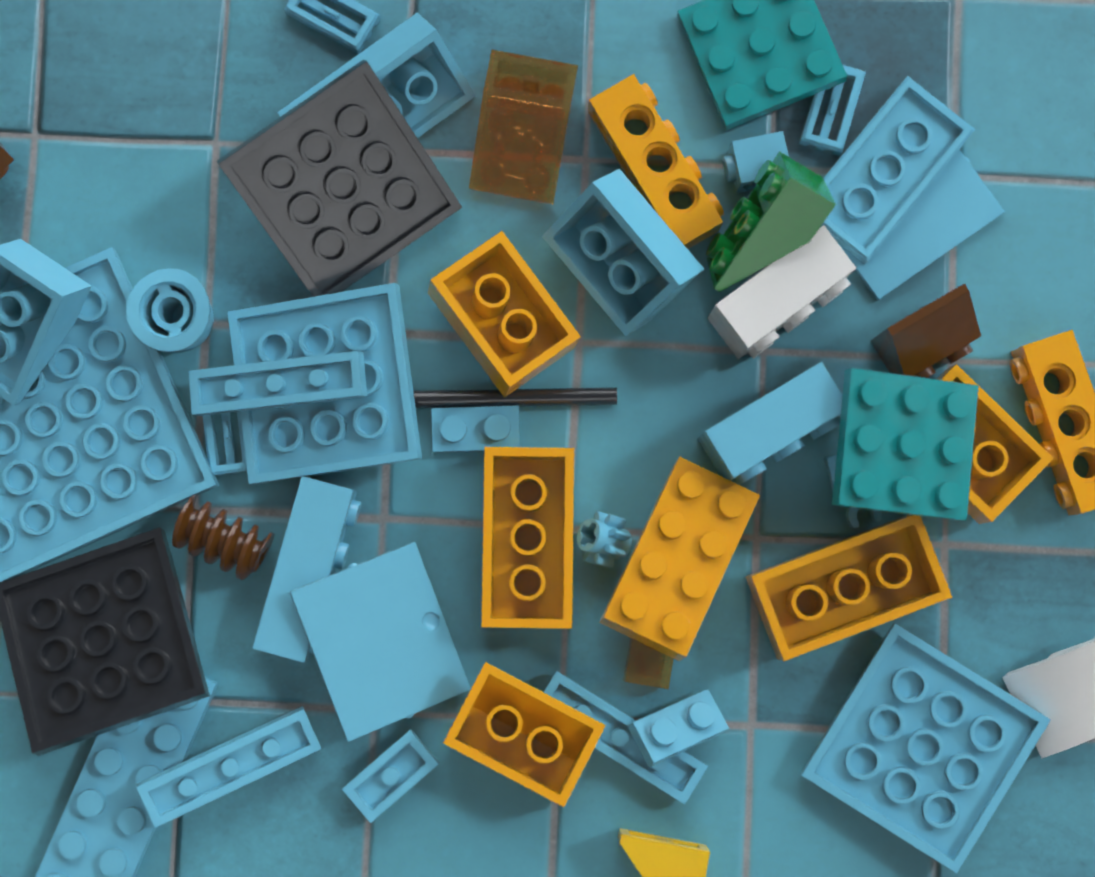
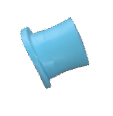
(170, 311)

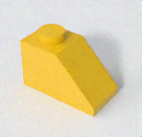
(664, 855)

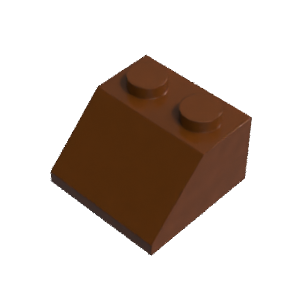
(930, 335)

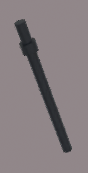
(519, 397)

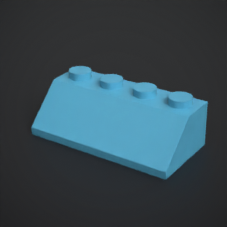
(414, 72)

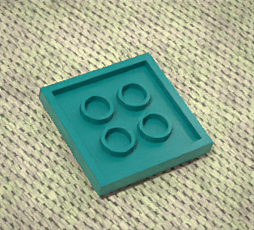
(760, 54)
(905, 444)

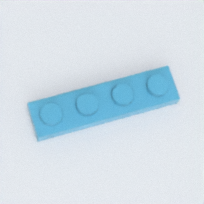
(278, 383)
(228, 767)
(674, 776)

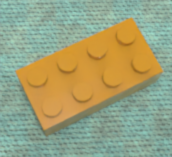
(528, 537)
(679, 559)
(848, 587)

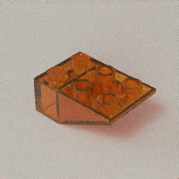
(523, 126)

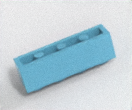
(308, 553)

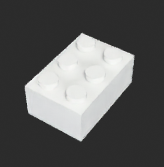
(782, 295)

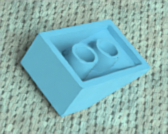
(36, 314)

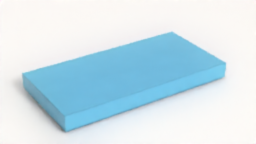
(891, 167)

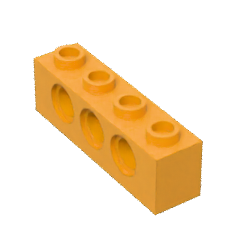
(634, 101)
(1075, 398)

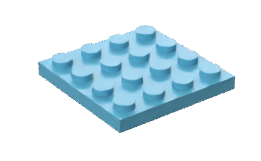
(335, 433)
(925, 747)

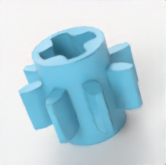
(604, 539)

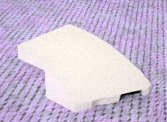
(1063, 692)

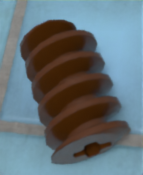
(220, 539)

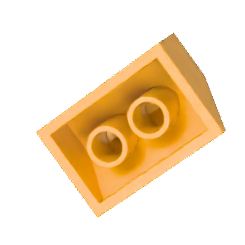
(524, 734)

